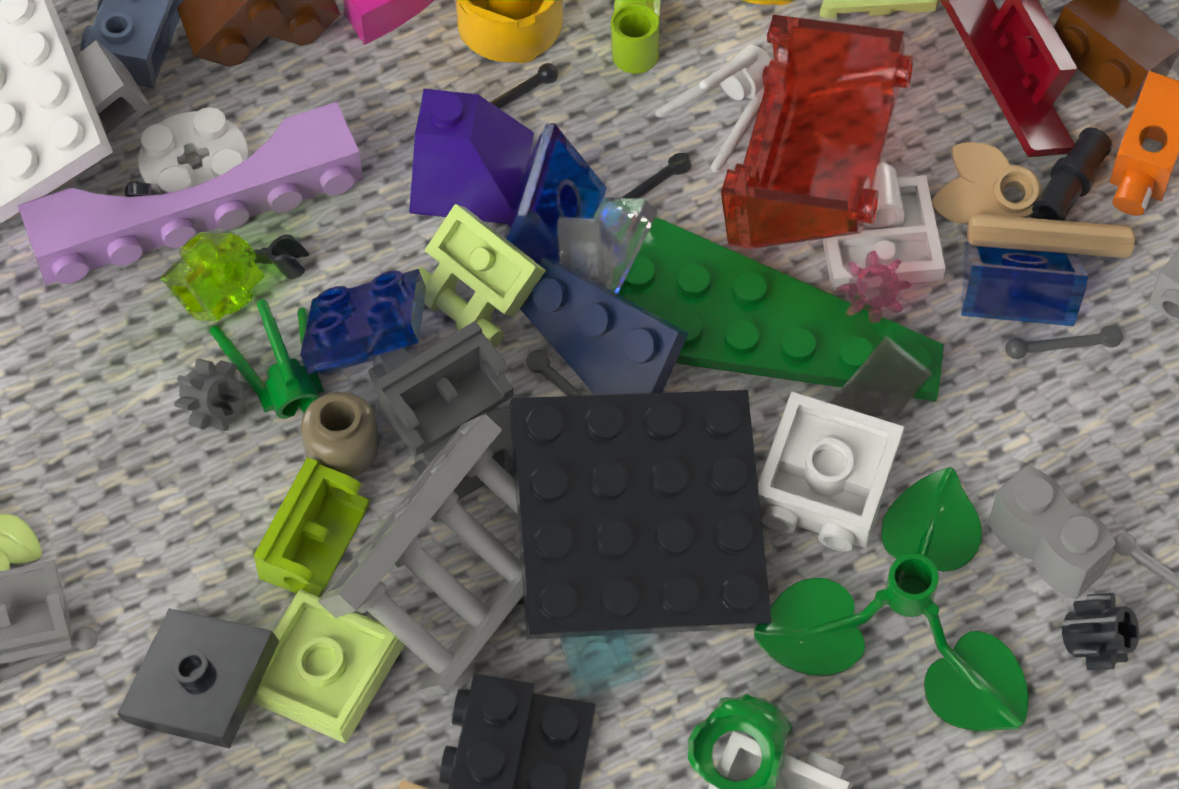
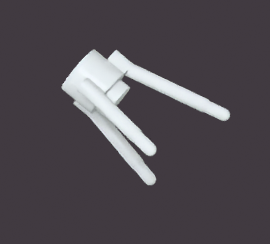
(739, 79)

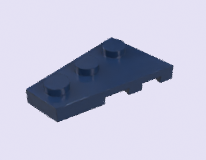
(602, 334)

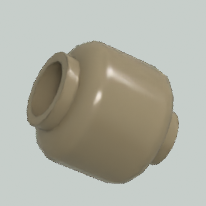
(341, 433)

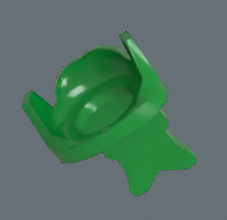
(748, 715)

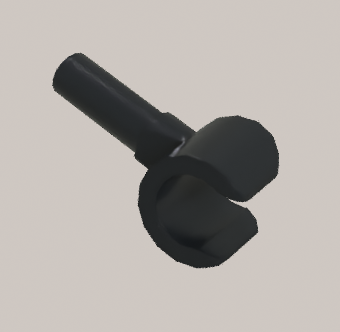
(283, 254)

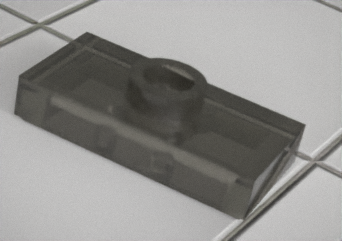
(883, 383)

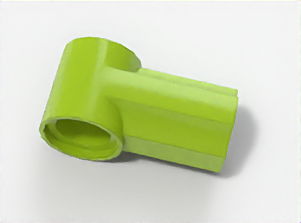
(635, 34)

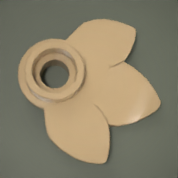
(981, 184)

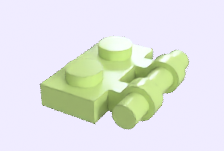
(483, 261)

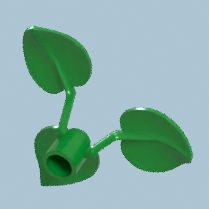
(927, 532)

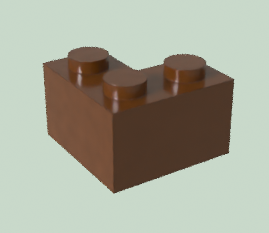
(233, 28)

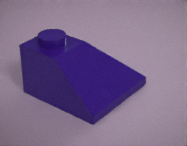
(467, 156)

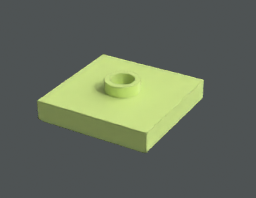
(326, 667)

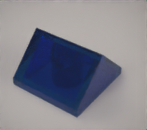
(552, 186)
(1022, 285)

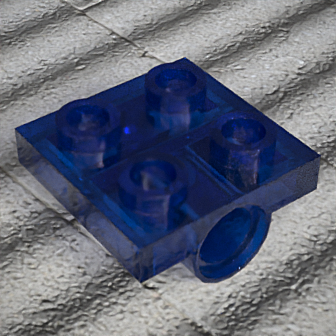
(363, 321)

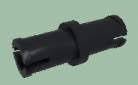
(1072, 175)

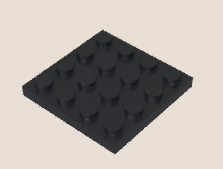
(638, 514)

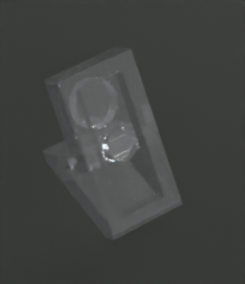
(607, 243)

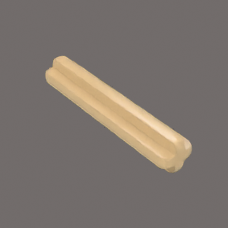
(1050, 235)

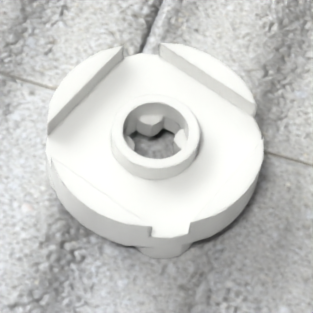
(195, 131)

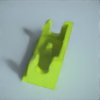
(311, 529)

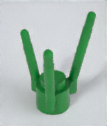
(287, 381)

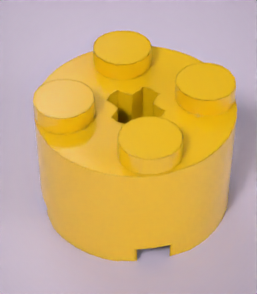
(509, 28)

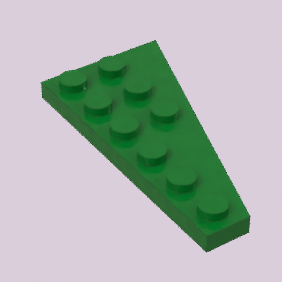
(759, 318)

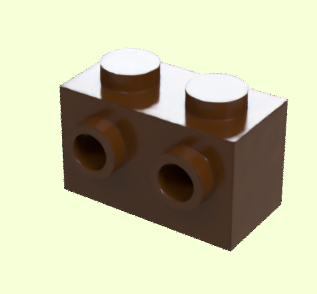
(1116, 45)

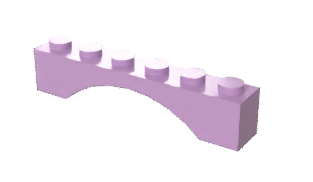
(89, 230)

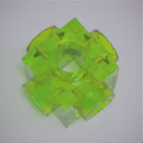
(214, 275)

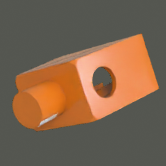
(1136, 170)

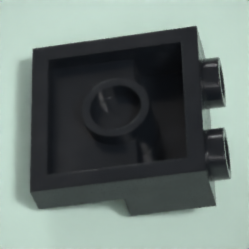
(516, 738)

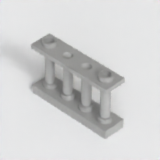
(398, 543)

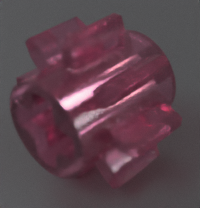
(889, 287)

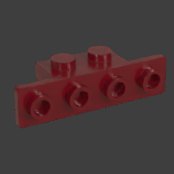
(1021, 65)

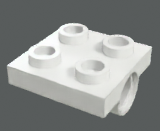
(901, 231)

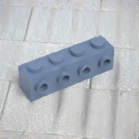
(135, 34)

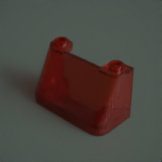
(816, 134)

